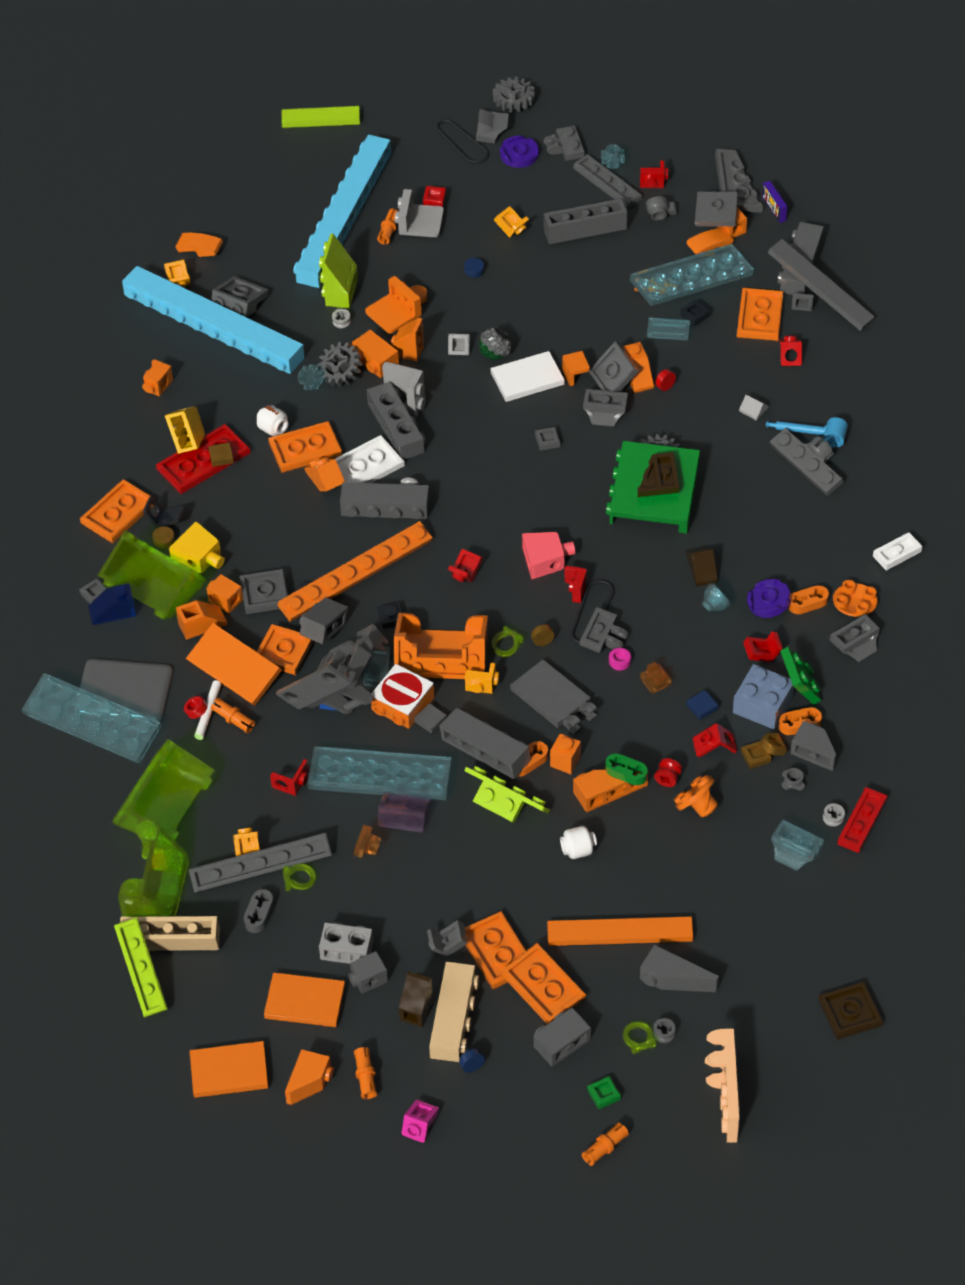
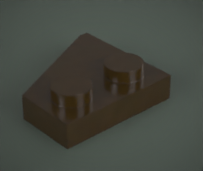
(659, 476)

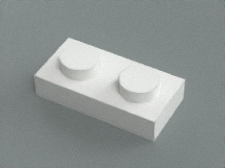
(897, 551)

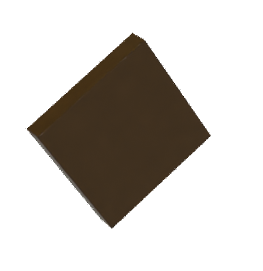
(850, 1010)

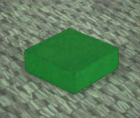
(604, 1092)

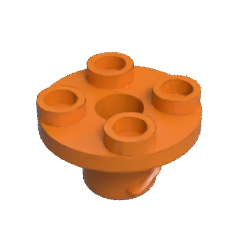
(698, 797)

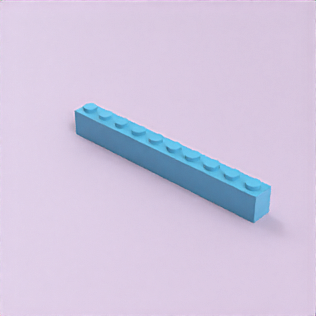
(344, 206)
(213, 319)

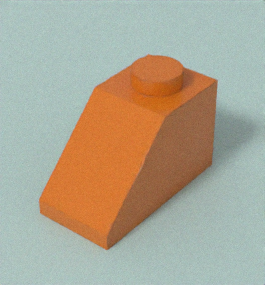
(409, 340)
(643, 378)
(308, 1076)

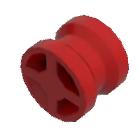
(668, 772)

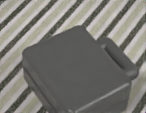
(130, 684)

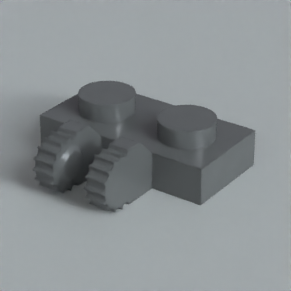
(565, 142)
(598, 632)

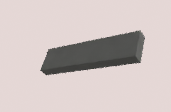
(607, 181)

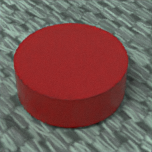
(665, 380)
(195, 707)

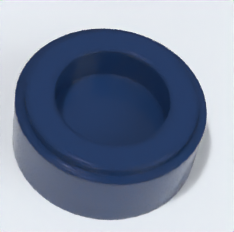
(474, 267)
(471, 1060)

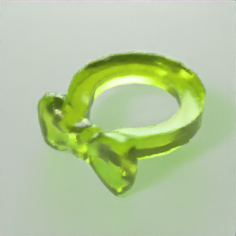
(506, 631)
(291, 883)
(635, 1047)

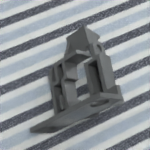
(338, 675)

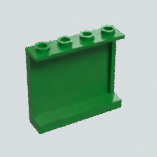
(663, 508)

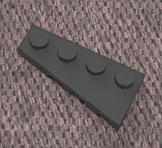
(733, 179)

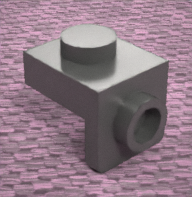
(448, 939)

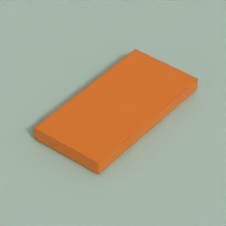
(233, 664)

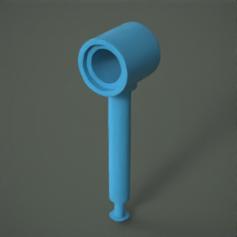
(833, 432)

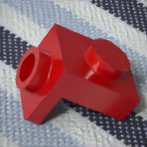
(653, 176)
(465, 566)
(763, 649)

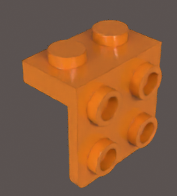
(396, 308)

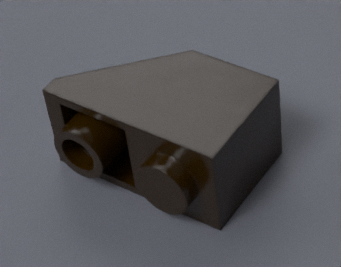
(416, 999)

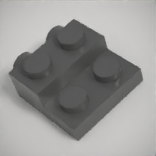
(239, 296)

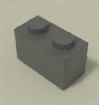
(323, 620)
(561, 1036)

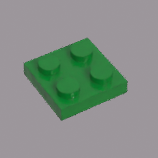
(801, 675)

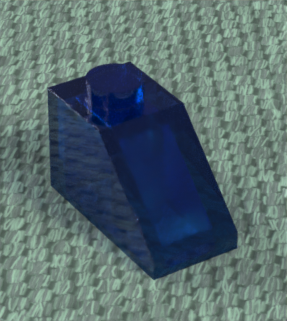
(112, 605)

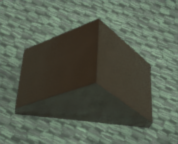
(702, 565)

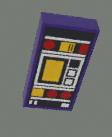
(774, 201)

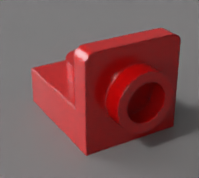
(578, 580)

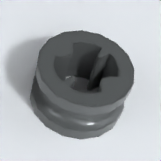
(657, 1033)

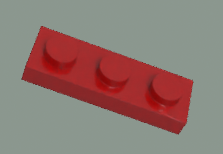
(862, 820)

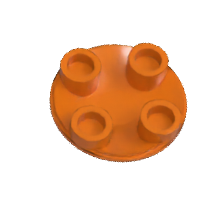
(855, 599)

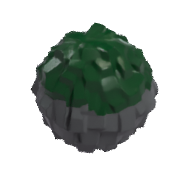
(494, 343)

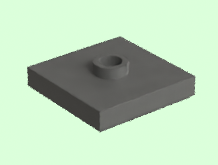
(716, 209)
(614, 369)
(263, 590)

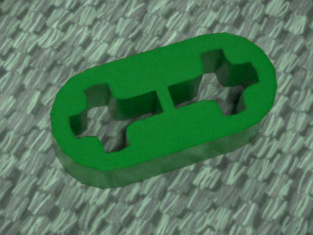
(626, 769)

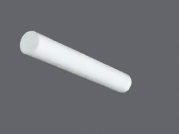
(204, 720)

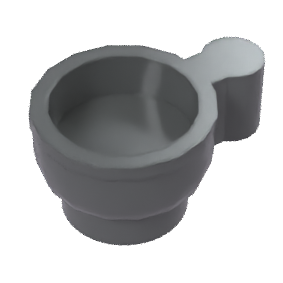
(659, 207)

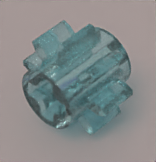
(612, 156)
(310, 377)

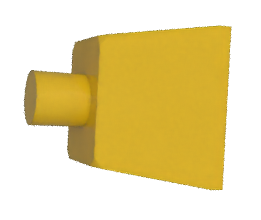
(186, 426)
(197, 549)

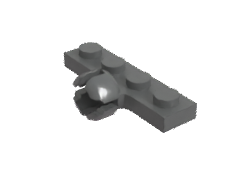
(809, 459)

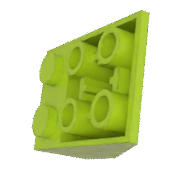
(337, 274)

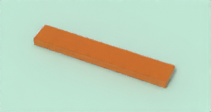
(620, 931)

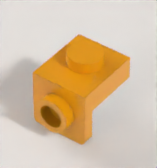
(511, 222)
(177, 273)
(481, 681)
(245, 841)

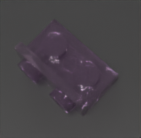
(402, 812)

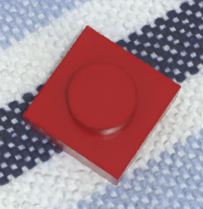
(434, 196)

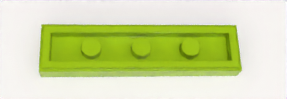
(320, 116)
(141, 967)

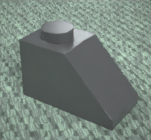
(813, 746)

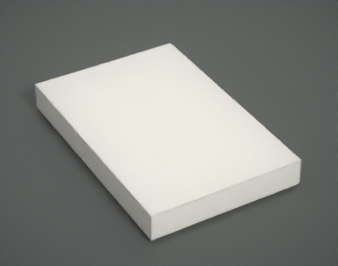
(527, 376)
(369, 461)

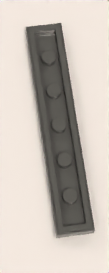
(821, 284)
(259, 862)

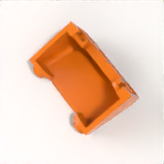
(440, 651)

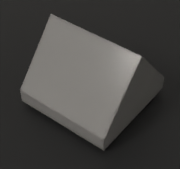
(458, 344)
(752, 407)

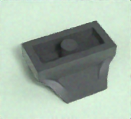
(490, 125)
(604, 406)
(857, 638)

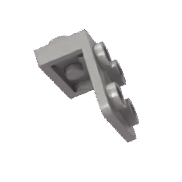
(418, 219)
(409, 384)

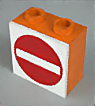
(402, 696)

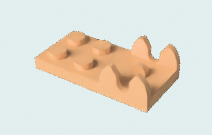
(725, 1080)

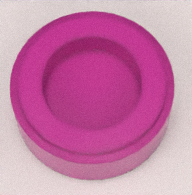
(619, 658)

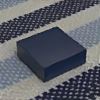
(702, 705)

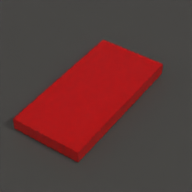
(195, 466)

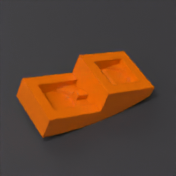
(709, 240)
(201, 243)

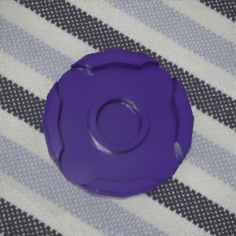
(519, 151)
(769, 598)

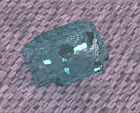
(795, 845)

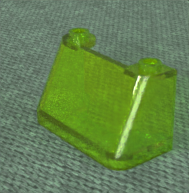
(151, 575)
(165, 789)
(163, 875)

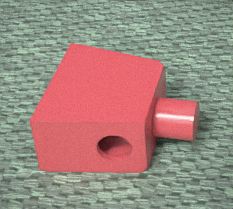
(545, 552)

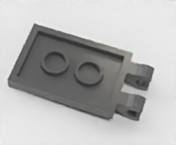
(554, 696)

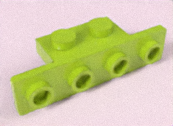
(501, 799)

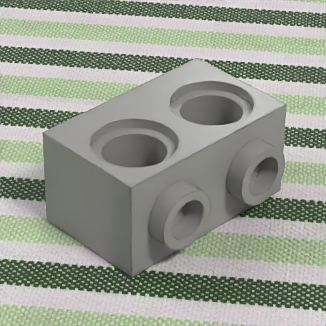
(345, 949)

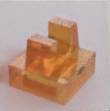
(655, 678)
(366, 842)

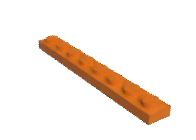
(355, 571)

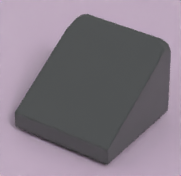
(802, 302)

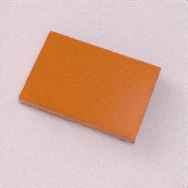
(760, 314)
(303, 445)
(116, 511)
(493, 946)
(543, 983)
(304, 999)
(228, 1069)

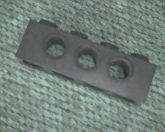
(395, 420)

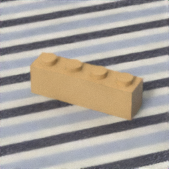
(180, 932)
(452, 1012)

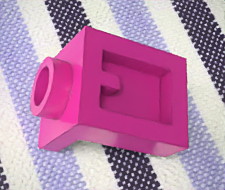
(418, 1120)

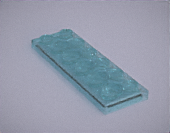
(691, 274)
(91, 718)
(379, 773)

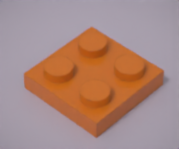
(285, 648)

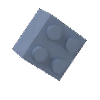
(763, 696)

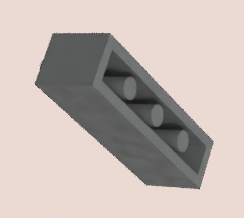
(585, 221)
(807, 242)
(384, 500)
(485, 743)

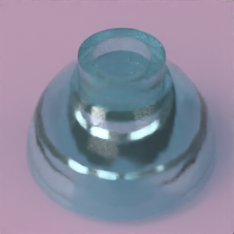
(715, 599)

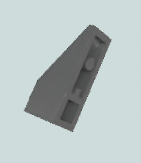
(675, 973)

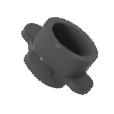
(793, 774)

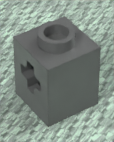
(368, 973)

